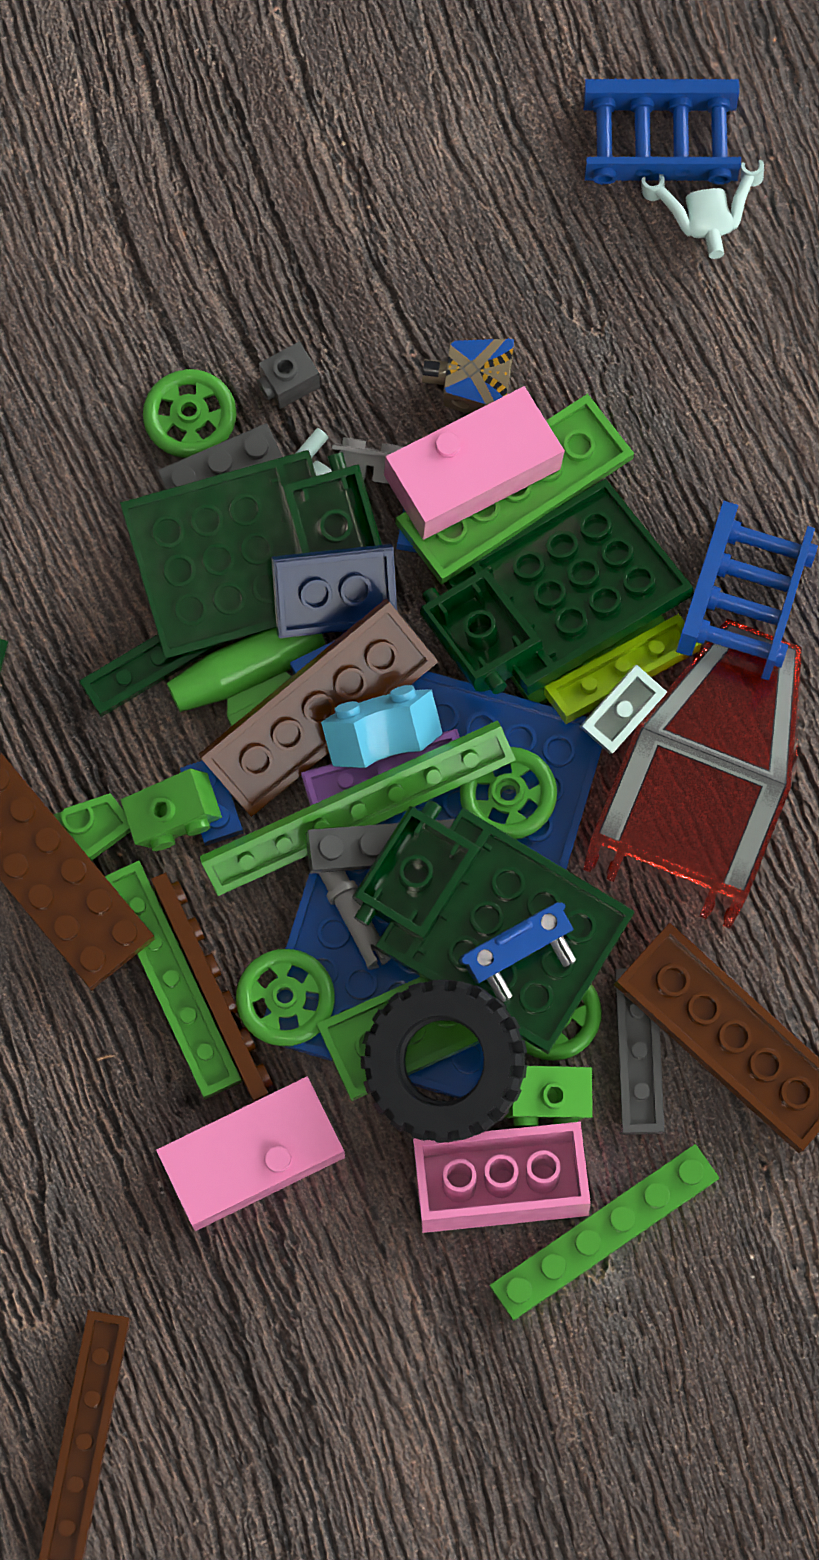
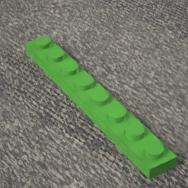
(359, 806)

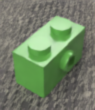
(171, 809)
(553, 1094)

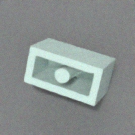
(623, 709)

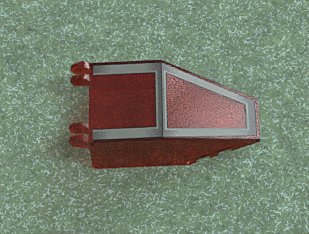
(708, 772)

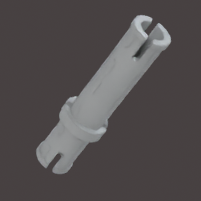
(340, 894)

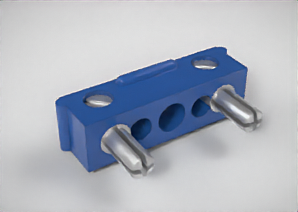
(518, 943)

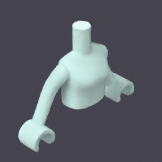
(707, 208)

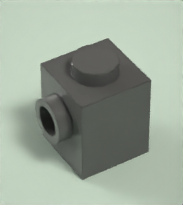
(288, 375)

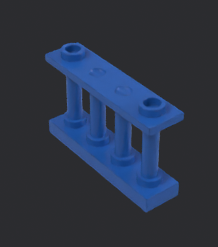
(670, 95)
(709, 596)

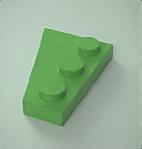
(95, 824)

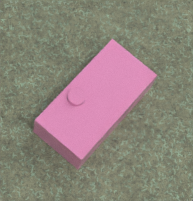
(473, 462)
(251, 1153)
(502, 1178)

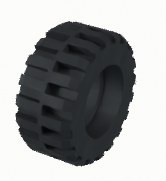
(387, 1072)

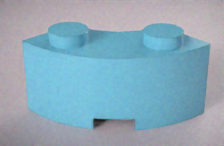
(381, 727)

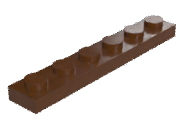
(206, 970)
(85, 1437)

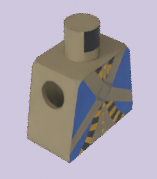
(474, 373)

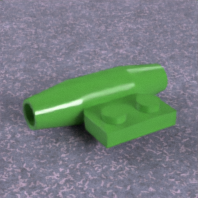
(241, 672)

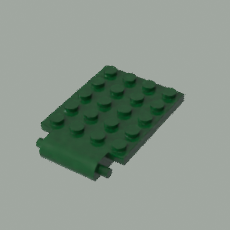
(212, 543)
(555, 594)
(470, 883)

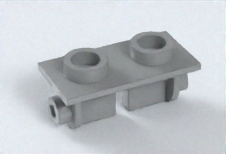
(356, 453)

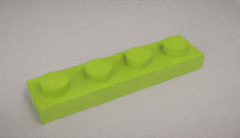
(591, 683)

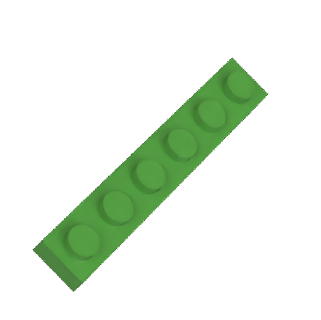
(177, 987)
(604, 1232)

